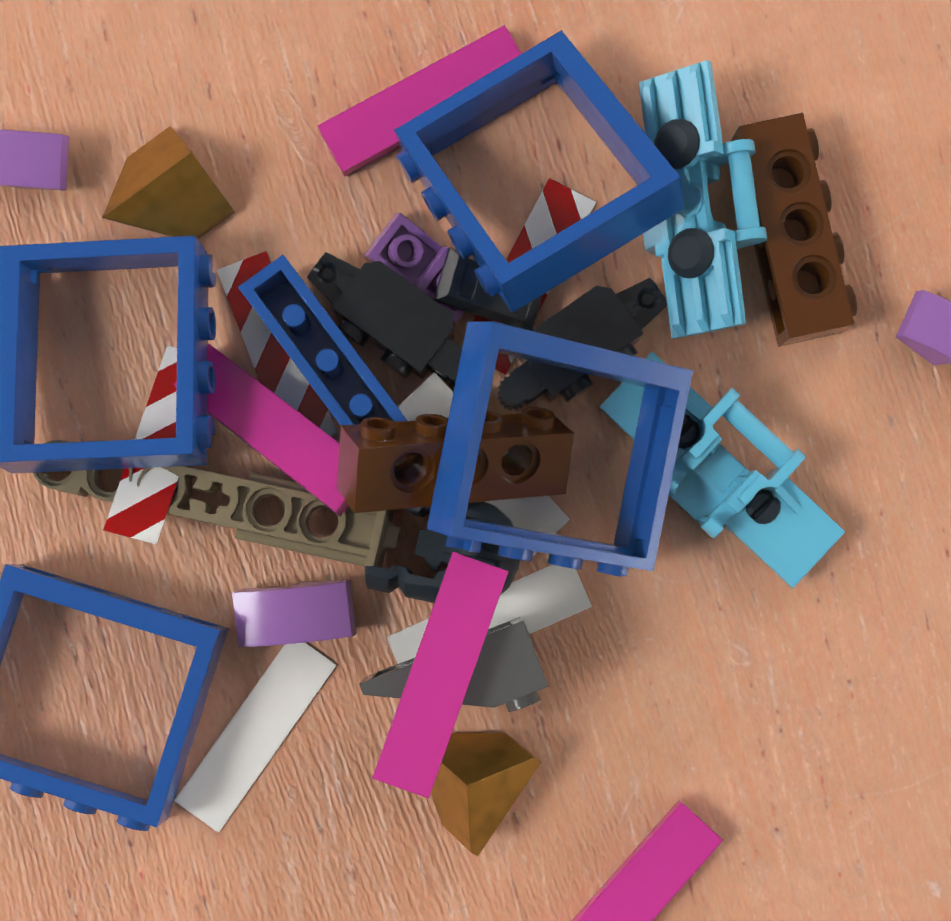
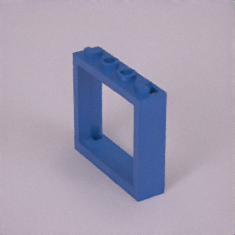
(584, 242)
(19, 344)
(649, 466)
(84, 795)

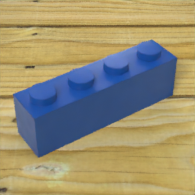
(317, 345)

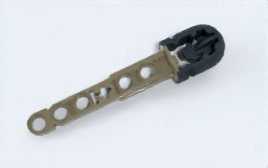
(357, 540)

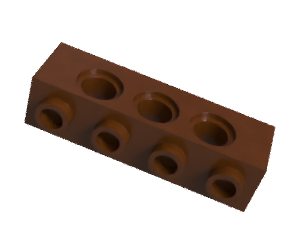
(794, 313)
(532, 468)

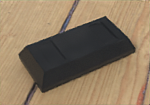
(462, 290)

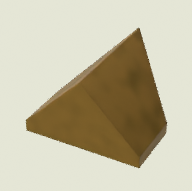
(167, 191)
(480, 784)

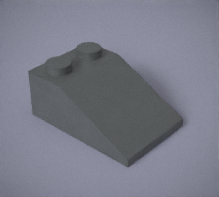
(503, 674)

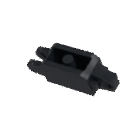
(390, 314)
(593, 319)

